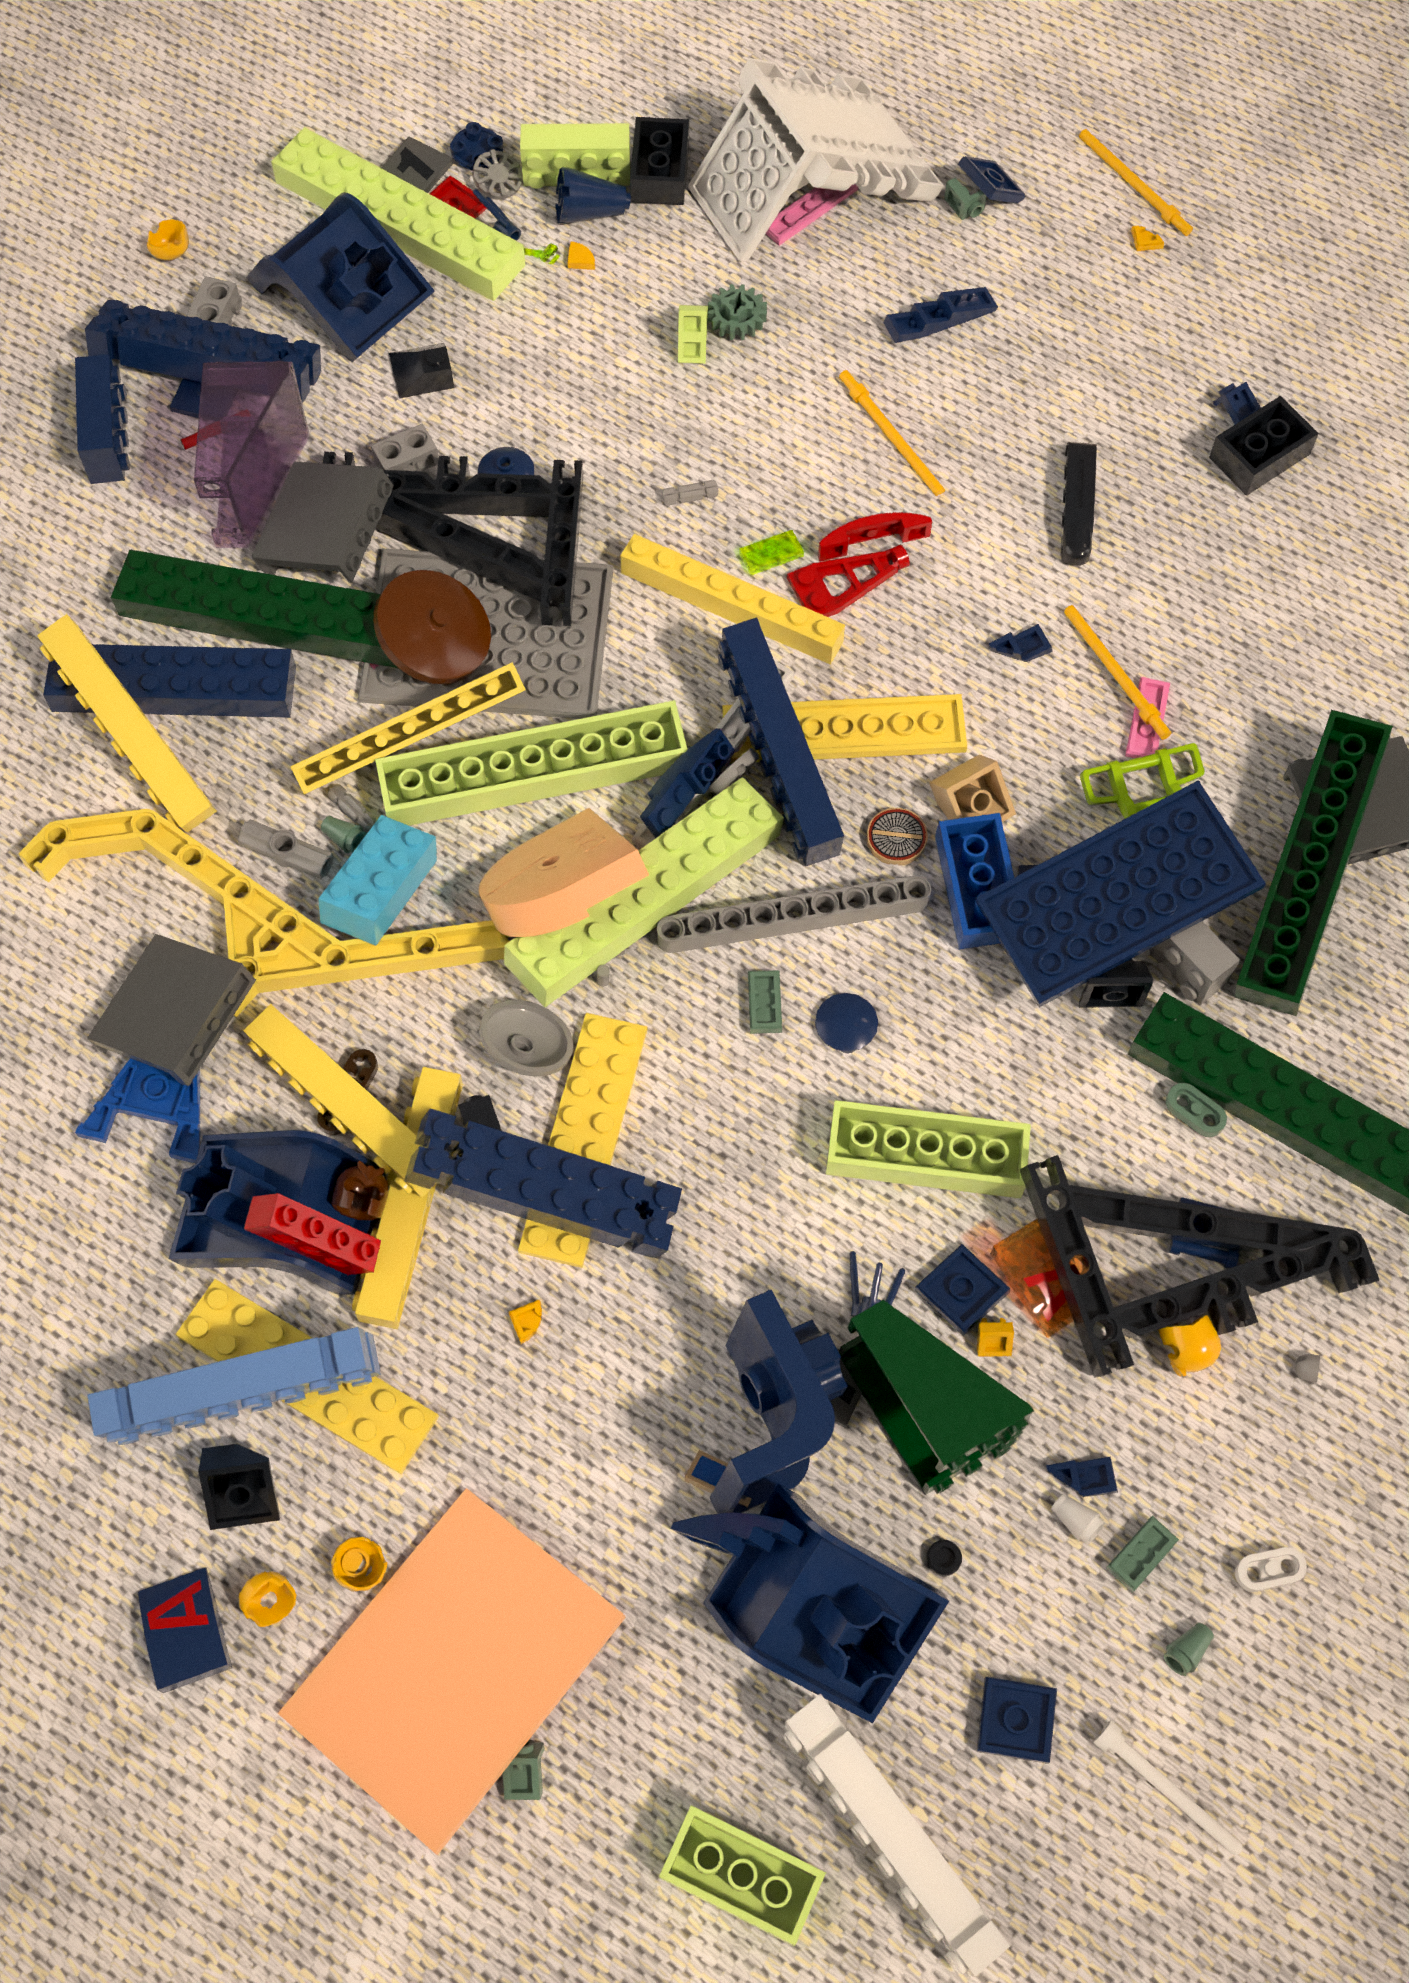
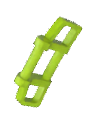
(1116, 770)

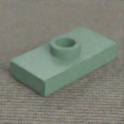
(764, 1002)
(1142, 1554)

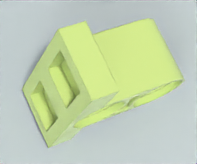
(692, 333)

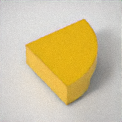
(1146, 240)
(580, 257)
(526, 1320)

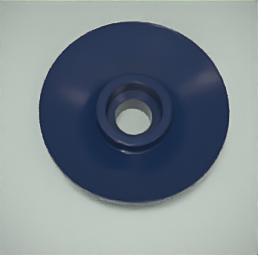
(519, 462)

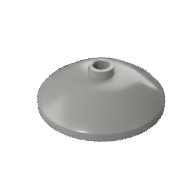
(526, 1038)

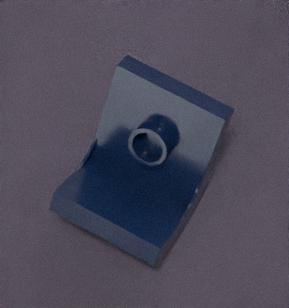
(346, 276)
(253, 1164)
(790, 1383)
(825, 1611)

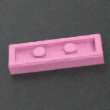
(1142, 737)

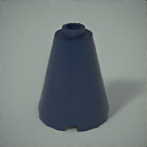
(588, 197)

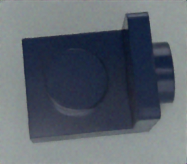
(1238, 401)

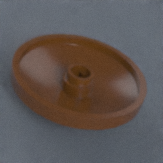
(432, 627)

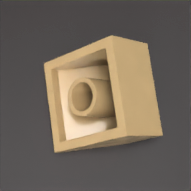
(973, 790)

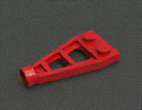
(814, 594)

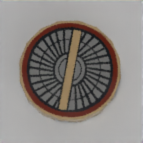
(897, 836)

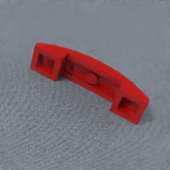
(907, 525)

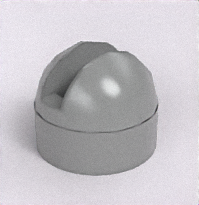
(1308, 1367)

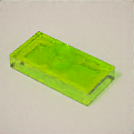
(771, 552)

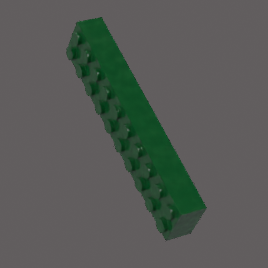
(249, 606)
(1313, 863)
(1277, 1099)

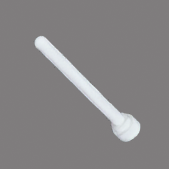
(1114, 1742)

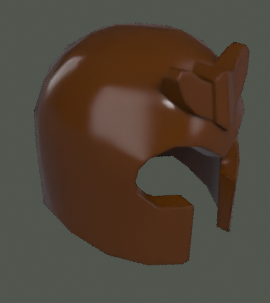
(361, 1192)

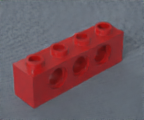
(312, 1234)

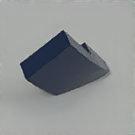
(1023, 646)
(1086, 1477)

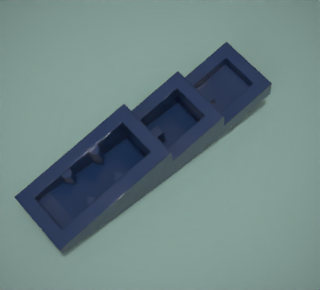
(935, 316)
(734, 1530)

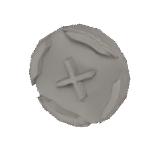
(733, 772)

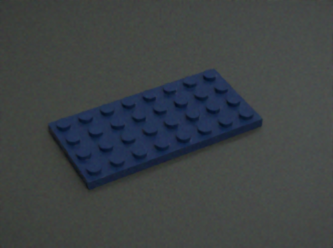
(1119, 893)

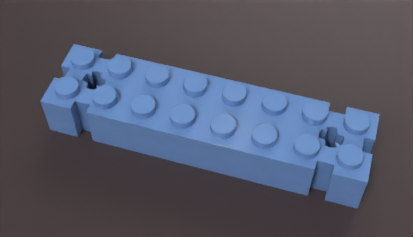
(234, 1385)

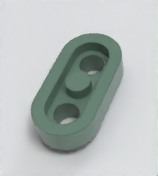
(1198, 1107)

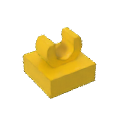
(995, 1338)

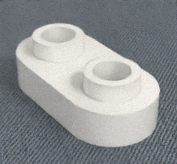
(1269, 1569)

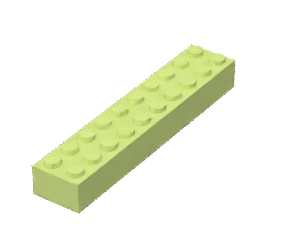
(413, 219)
(531, 764)
(679, 867)

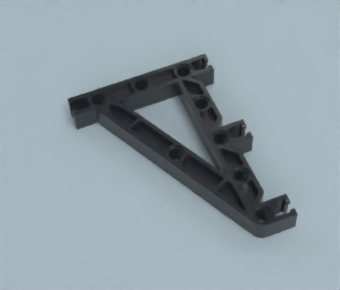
(417, 517)
(1302, 1245)

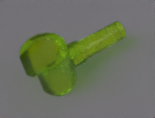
(544, 254)

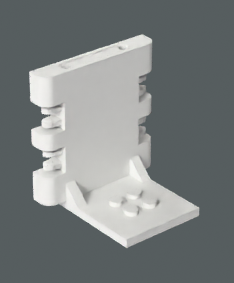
(801, 135)

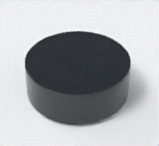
(944, 1558)

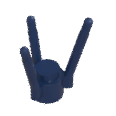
(502, 224)
(868, 1302)

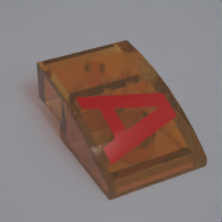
(1033, 1277)

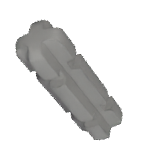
(690, 492)
(351, 807)

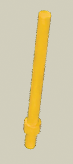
(1169, 213)
(861, 394)
(1148, 712)

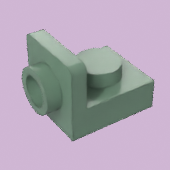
(961, 200)
(524, 1776)

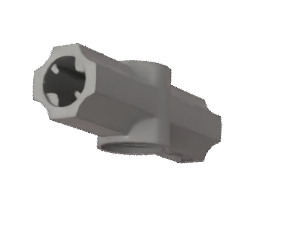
(270, 842)

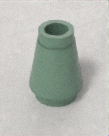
(343, 833)
(1188, 1649)

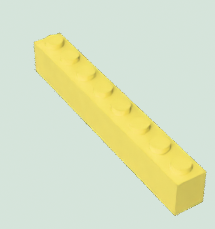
(732, 598)
(126, 723)
(407, 728)
(336, 1093)
(404, 1214)

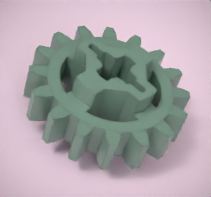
(737, 312)

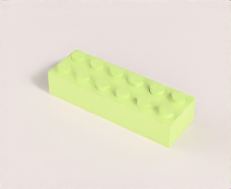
(928, 1149)

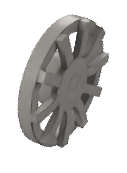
(497, 174)

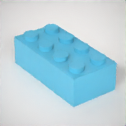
(377, 880)

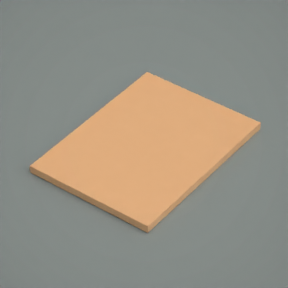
(451, 1669)

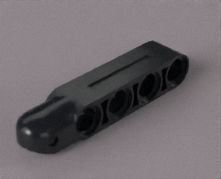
(1079, 503)

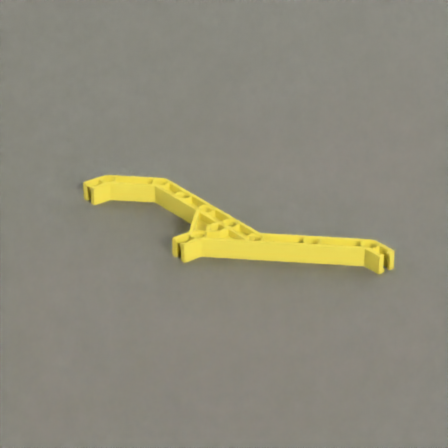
(260, 916)

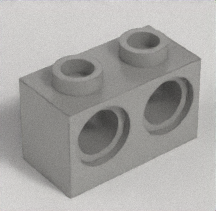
(216, 301)
(406, 451)

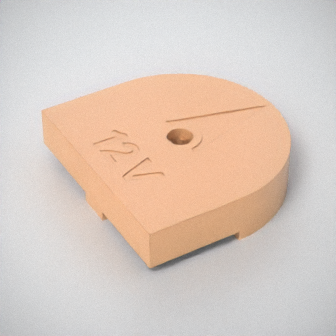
(559, 876)

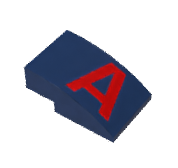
(183, 1631)

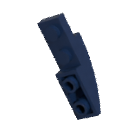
(683, 779)

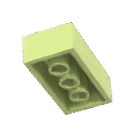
(589, 148)
(742, 1875)

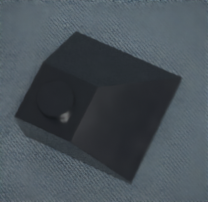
(422, 370)
(1119, 987)
(237, 1487)

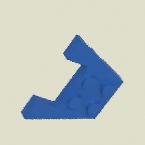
(154, 1096)

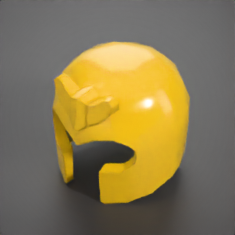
(1194, 1345)

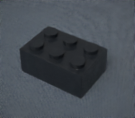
(659, 160)
(1263, 445)

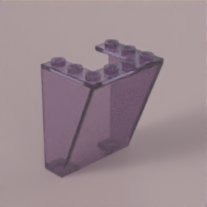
(247, 442)

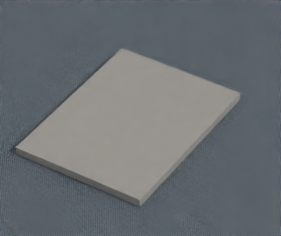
(554, 662)

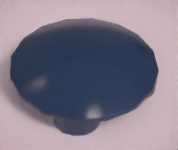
(472, 143)
(846, 1022)

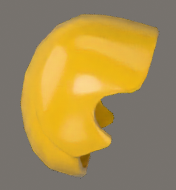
(169, 241)
(348, 1559)
(259, 1586)

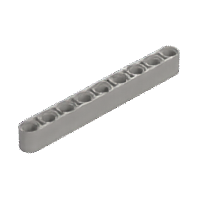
(805, 904)

